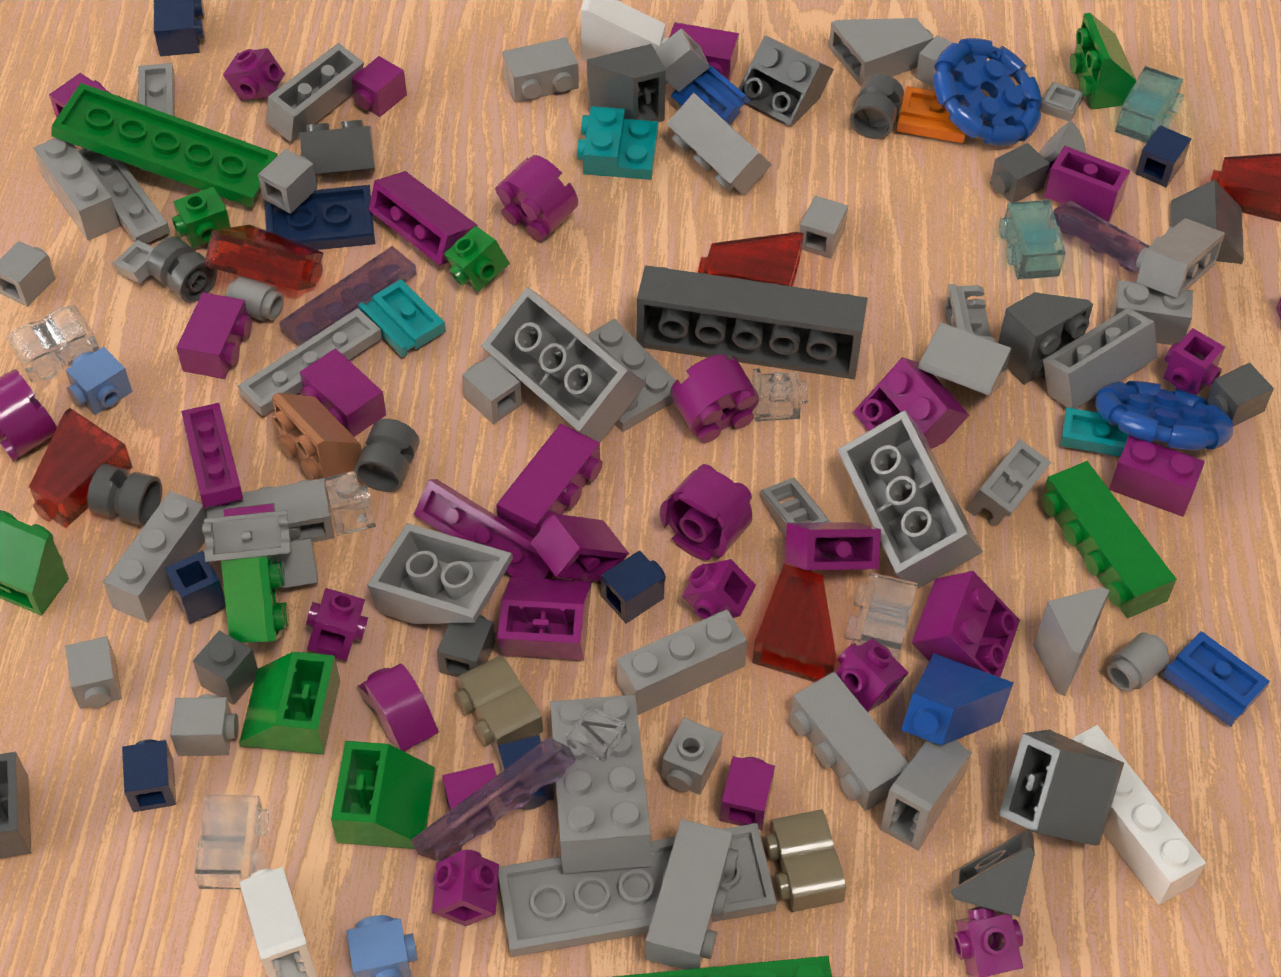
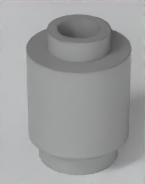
(260, 298)
(1138, 662)

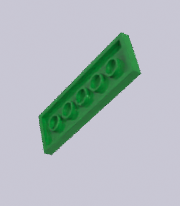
(162, 144)

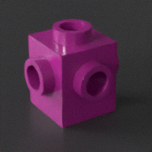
(254, 74)
(1193, 362)
(718, 588)
(336, 623)
(870, 673)
(465, 888)
(988, 942)

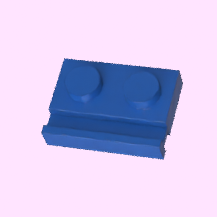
(716, 92)
(1216, 678)

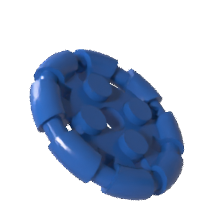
(968, 104)
(1164, 415)

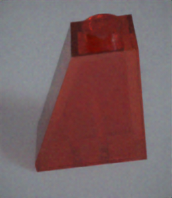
(1253, 183)
(264, 257)
(756, 259)
(68, 467)
(797, 627)

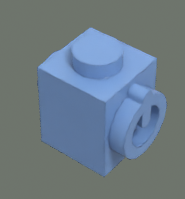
(97, 380)
(381, 948)

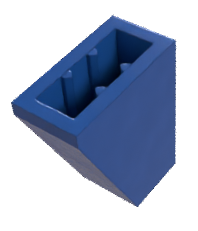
(954, 701)

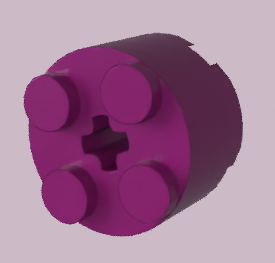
(536, 197)
(715, 397)
(22, 416)
(707, 513)

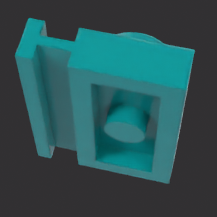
(403, 317)

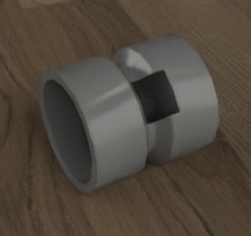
(877, 106)
(181, 269)
(387, 455)
(122, 494)

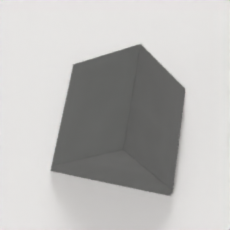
(1215, 209)
(998, 876)

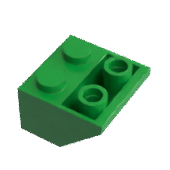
(1101, 65)
(29, 565)
(254, 598)
(292, 704)
(381, 796)

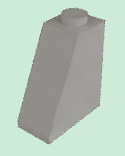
(878, 45)
(924, 791)

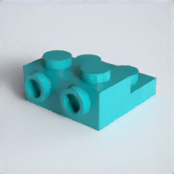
(617, 144)

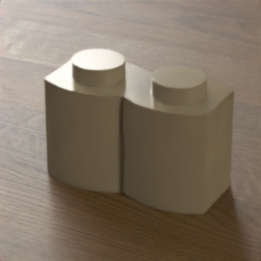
(498, 703)
(807, 861)

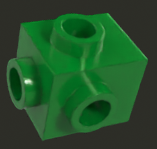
(199, 216)
(476, 259)

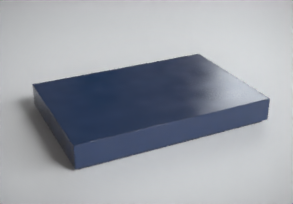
(326, 219)

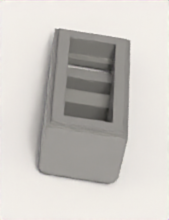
(780, 511)

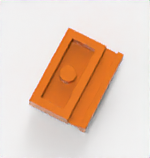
(925, 117)

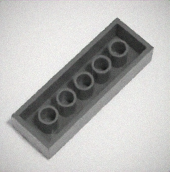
(750, 321)

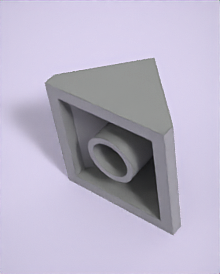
(966, 359)
(1066, 634)

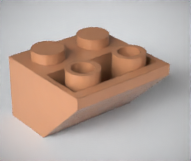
(314, 436)

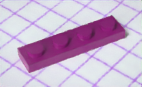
(212, 455)
(467, 520)

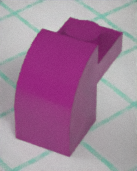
(399, 706)

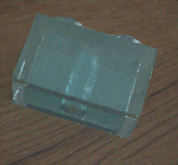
(1150, 104)
(1032, 239)

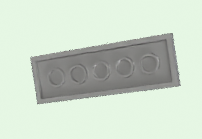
(573, 909)

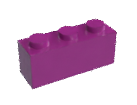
(418, 214)
(551, 480)

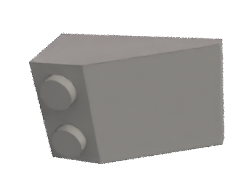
(436, 577)

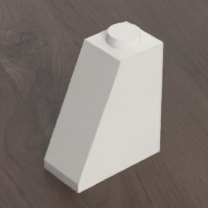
(615, 27)
(276, 925)

